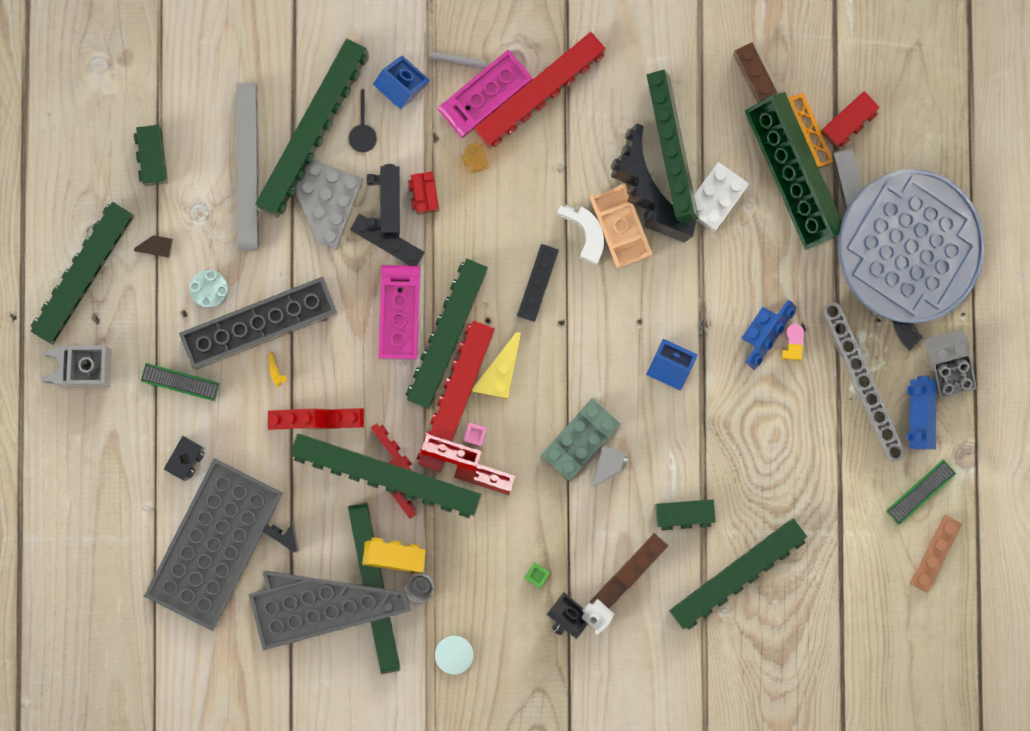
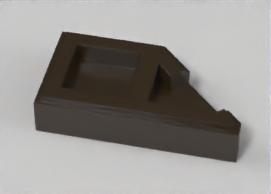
(156, 246)

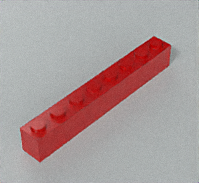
(540, 89)
(458, 388)

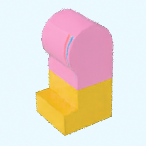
(794, 334)

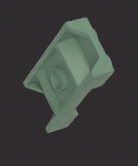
(580, 439)

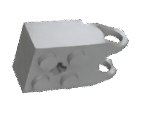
(73, 365)

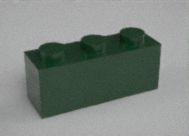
(151, 155)
(685, 514)

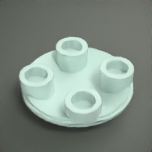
(208, 288)
(454, 655)

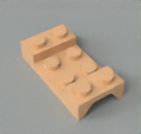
(620, 226)

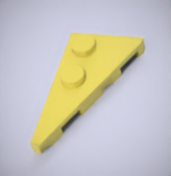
(498, 376)

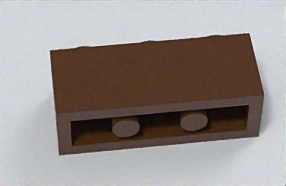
(754, 72)

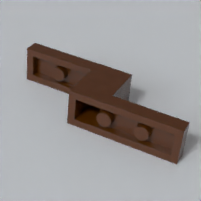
(630, 571)

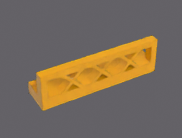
(814, 149)

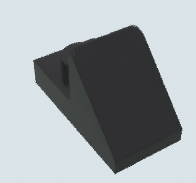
(288, 539)

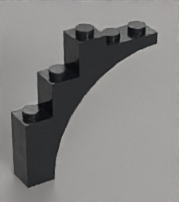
(643, 192)

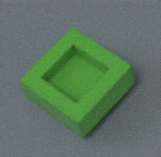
(537, 575)

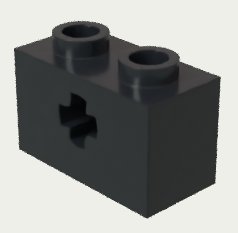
(175, 463)

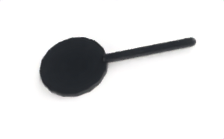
(362, 137)

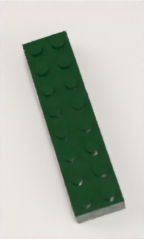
(794, 170)

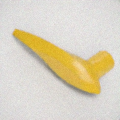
(274, 372)

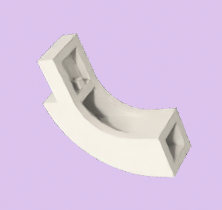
(593, 232)

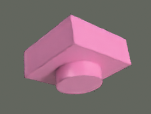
(475, 434)

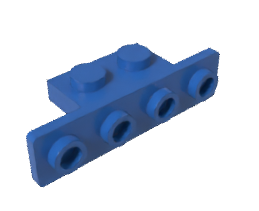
(765, 330)

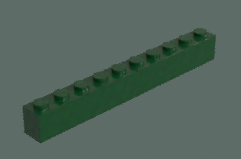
(312, 128)
(386, 475)

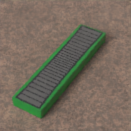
(180, 382)
(921, 492)

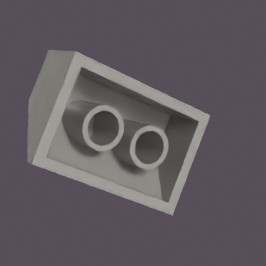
(609, 464)

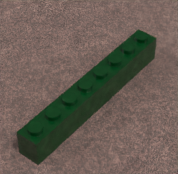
(672, 146)
(82, 273)
(447, 333)
(738, 573)

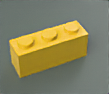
(394, 556)

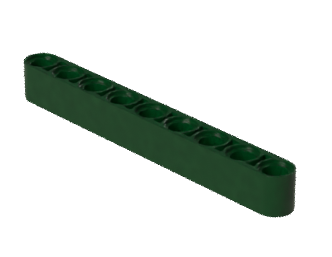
(372, 577)

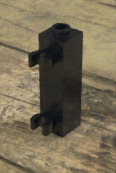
(389, 201)

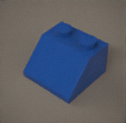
(400, 82)

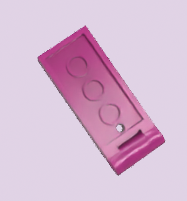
(484, 93)
(399, 312)

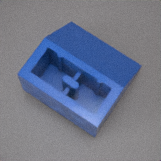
(671, 364)

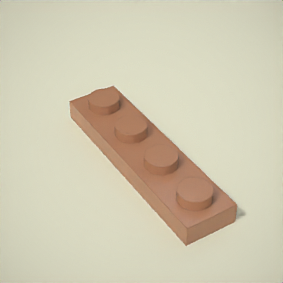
(936, 553)

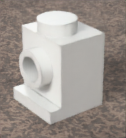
(597, 615)

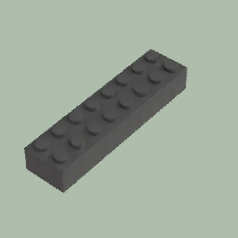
(258, 323)

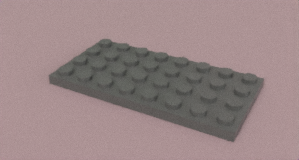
(213, 544)

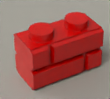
(424, 193)

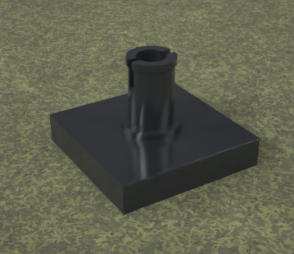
(567, 616)

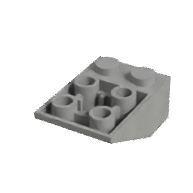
(951, 363)

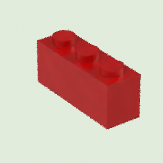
(850, 120)

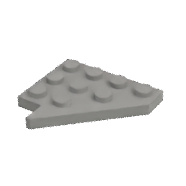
(328, 200)

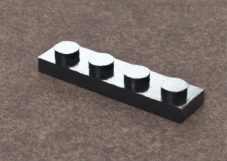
(395, 246)
(537, 282)

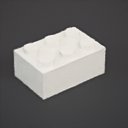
(718, 196)

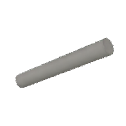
(458, 60)

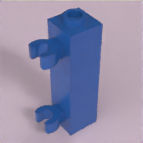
(922, 413)

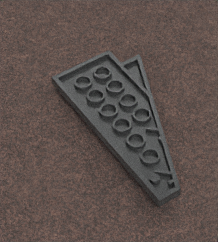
(309, 607)

